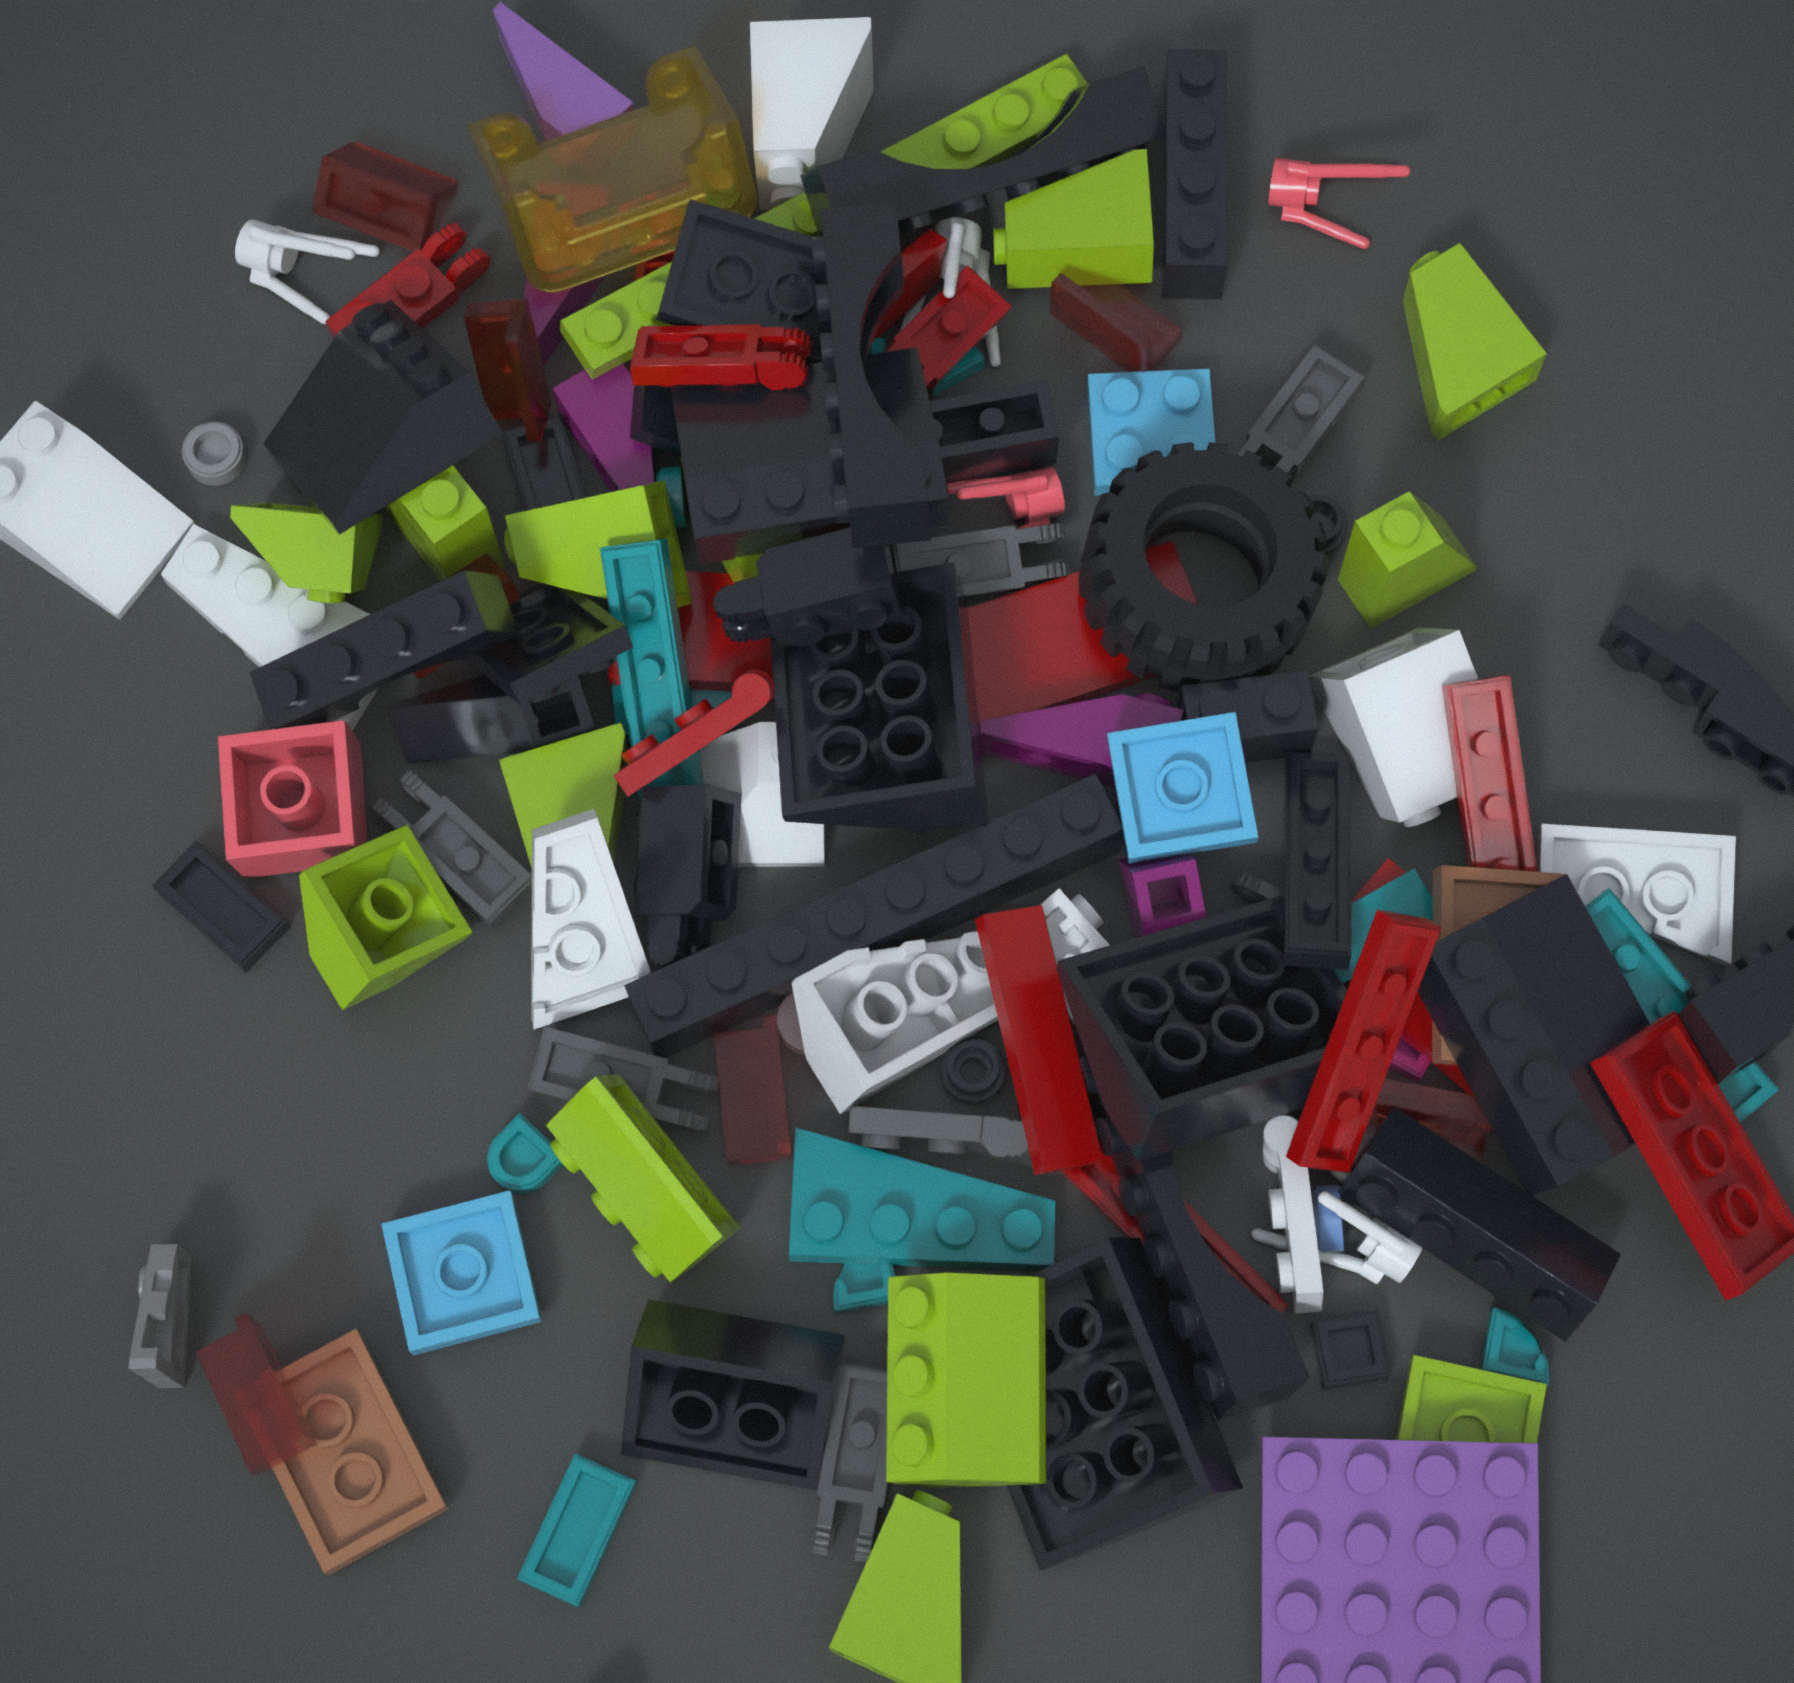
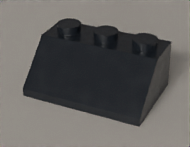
(730, 1394)

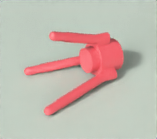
(1299, 183)
(1028, 494)

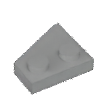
(162, 1317)

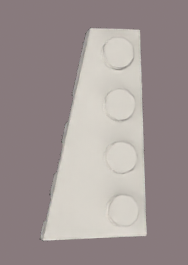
(252, 602)

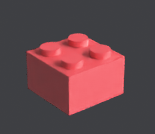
(291, 797)

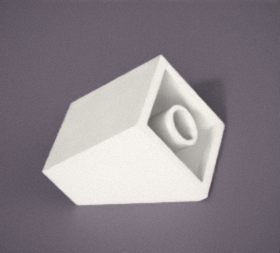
(806, 97)
(1394, 719)

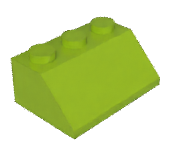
(640, 1177)
(966, 1380)

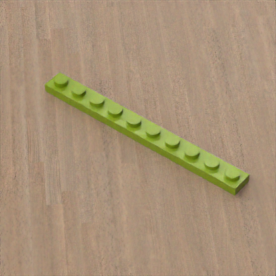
(970, 138)

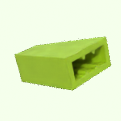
(1082, 226)
(1464, 340)
(446, 524)
(564, 540)
(1400, 558)
(569, 780)
(908, 1597)

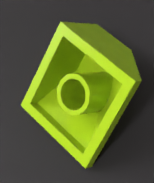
(308, 549)
(377, 916)

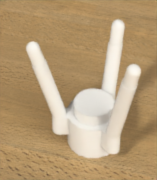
(962, 249)
(275, 250)
(1384, 1248)

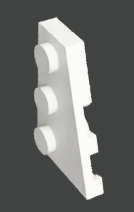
(1667, 880)
(580, 923)

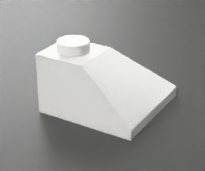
(749, 765)

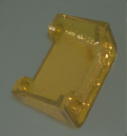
(618, 185)

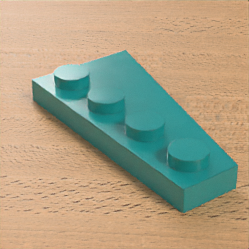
(881, 1207)

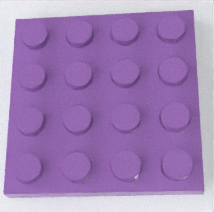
(1399, 1561)

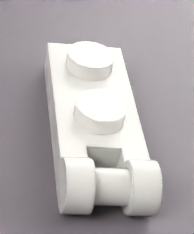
(1293, 1210)

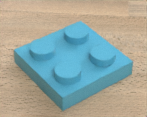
(1144, 414)
(1182, 787)
(461, 1273)

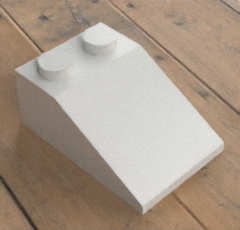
(83, 511)

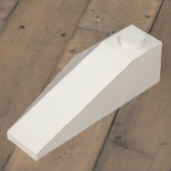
(890, 1012)

